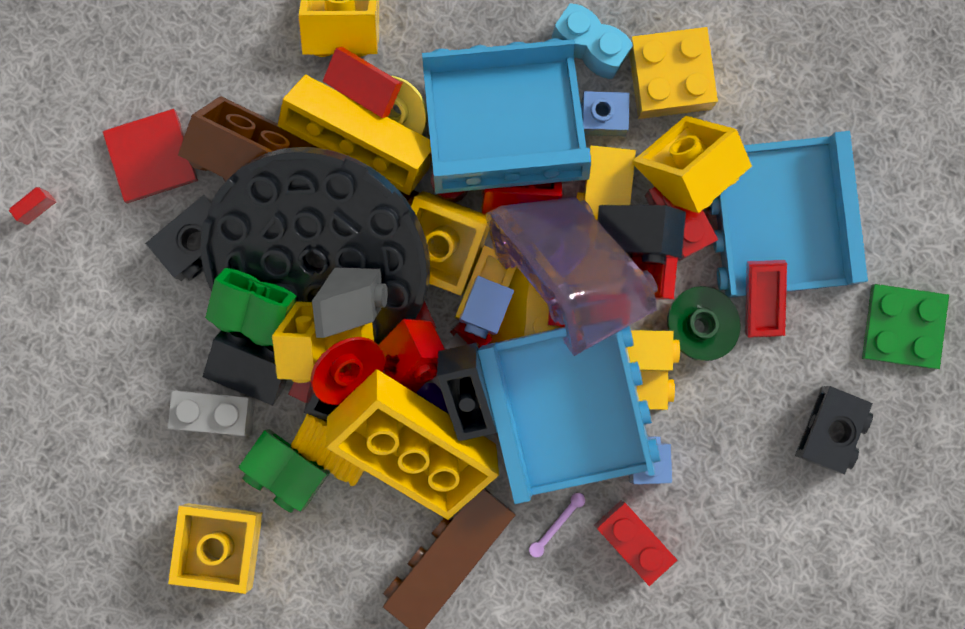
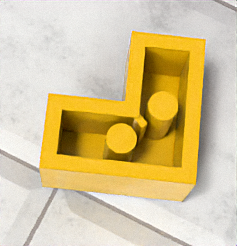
(297, 346)
(655, 355)

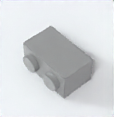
(211, 413)

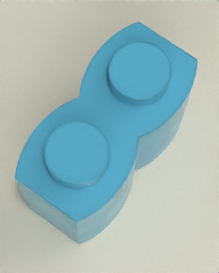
(597, 44)

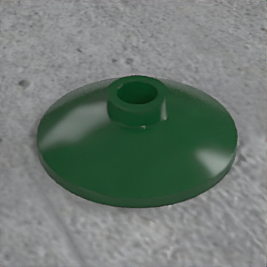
(717, 315)

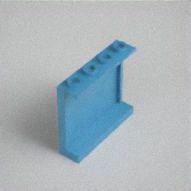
(505, 116)
(794, 208)
(566, 414)

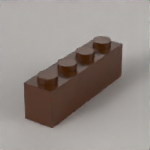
(447, 561)

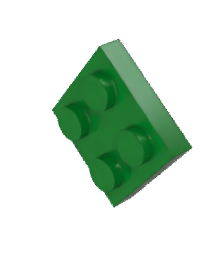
(905, 326)

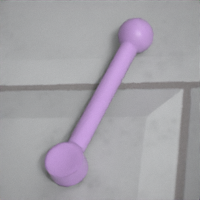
(537, 548)

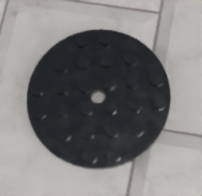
(321, 203)

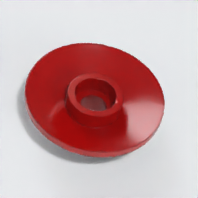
(345, 368)

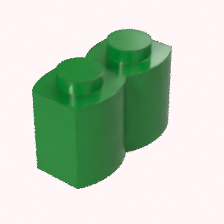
(248, 305)
(282, 471)

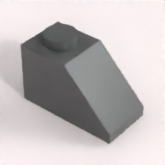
(348, 300)

